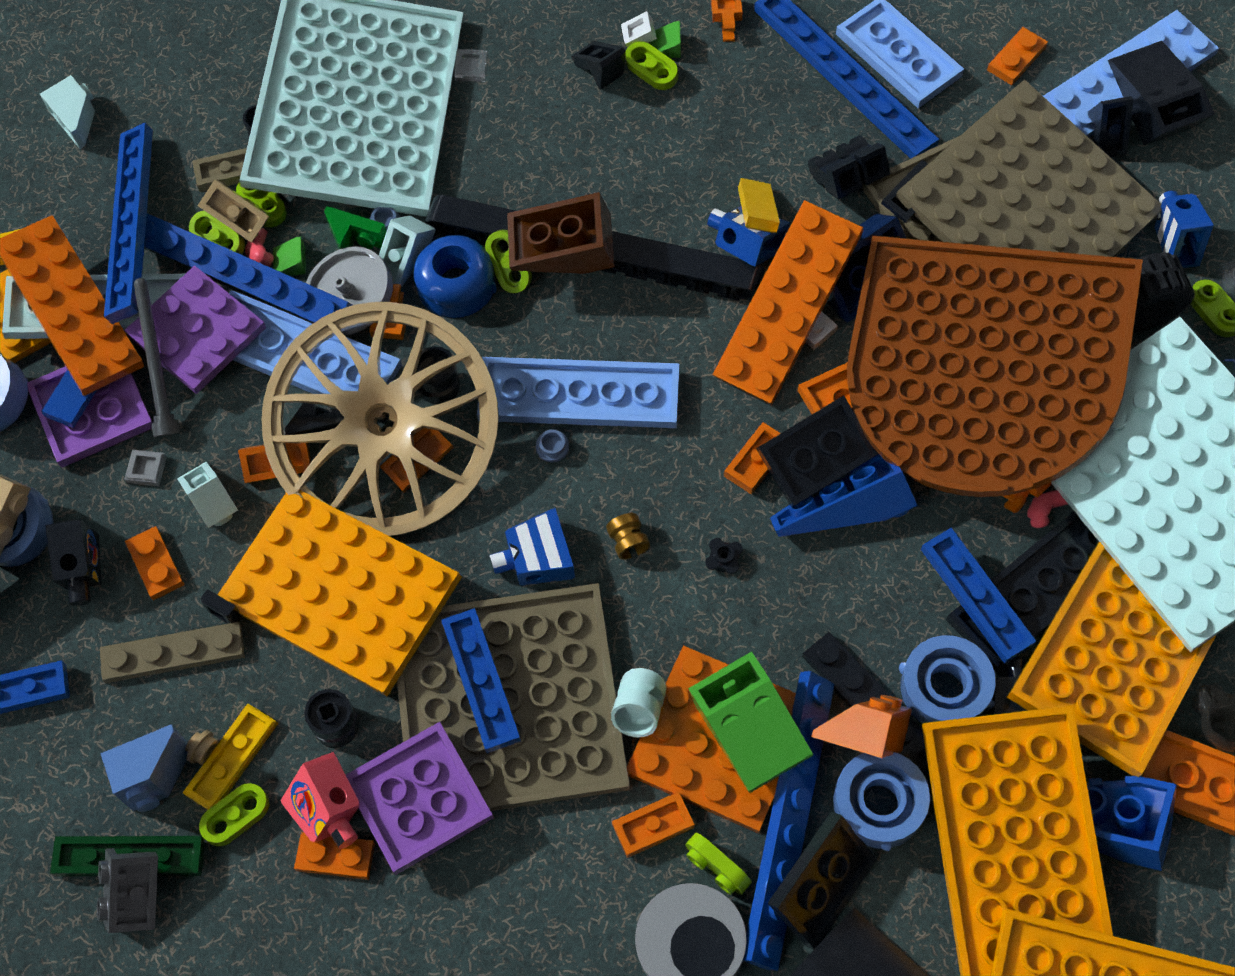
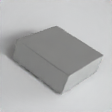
(145, 468)

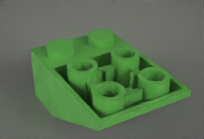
(750, 722)

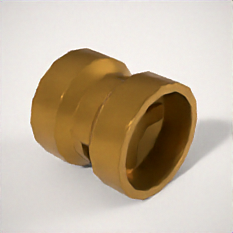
(627, 534)

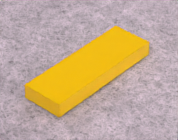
(758, 205)
(230, 757)

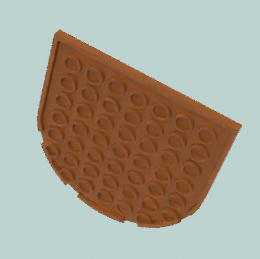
(989, 360)

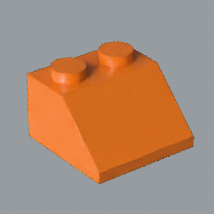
(869, 727)

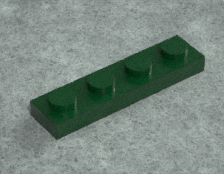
(81, 854)

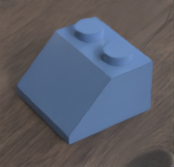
(146, 768)

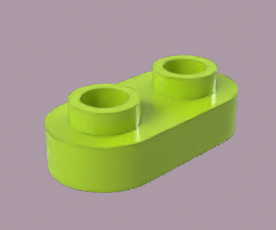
(654, 65)
(263, 200)
(218, 234)
(500, 263)
(1214, 307)
(233, 812)
(729, 875)

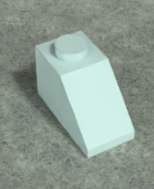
(71, 108)
(402, 245)
(208, 495)

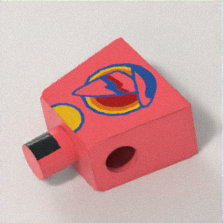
(323, 801)

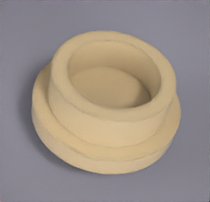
(200, 747)

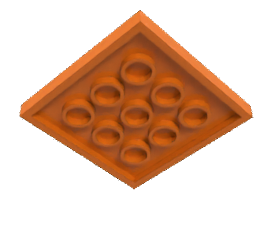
(689, 759)

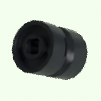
(443, 385)
(331, 718)

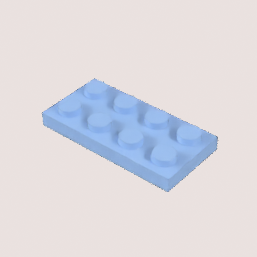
(899, 52)

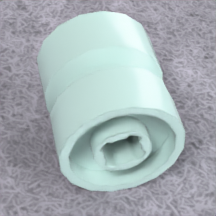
(638, 702)

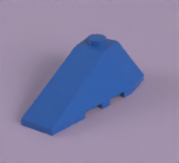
(866, 495)
(1133, 818)

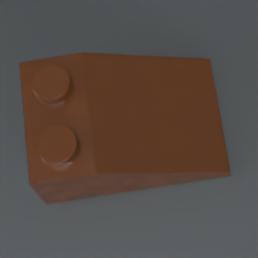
(562, 237)

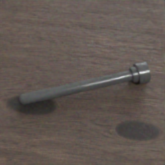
(164, 422)

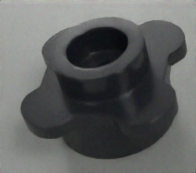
(721, 564)

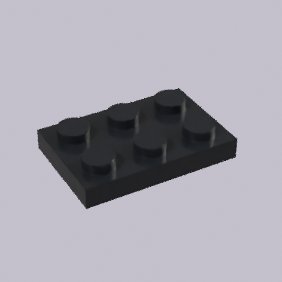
(816, 451)
(822, 880)

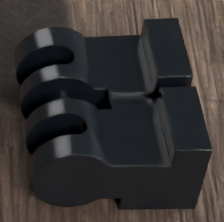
(850, 167)

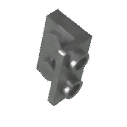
(128, 891)

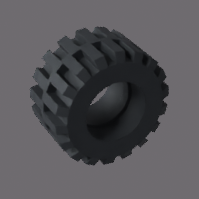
(1162, 291)

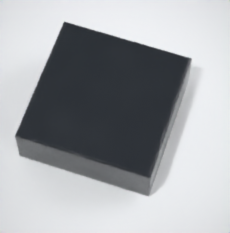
(220, 607)

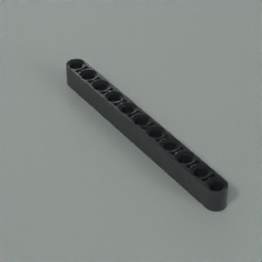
(633, 255)

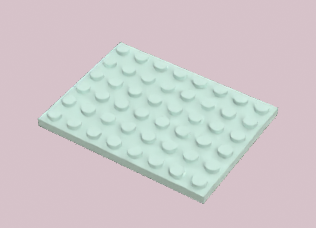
(354, 103)
(1166, 483)

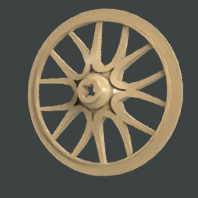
(373, 402)

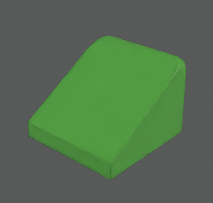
(668, 40)
(290, 257)

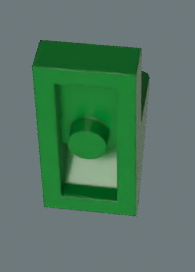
(350, 228)

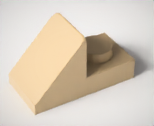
(233, 210)

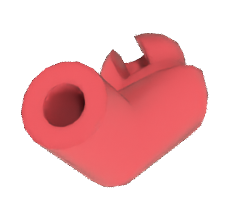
(257, 251)
(1041, 508)

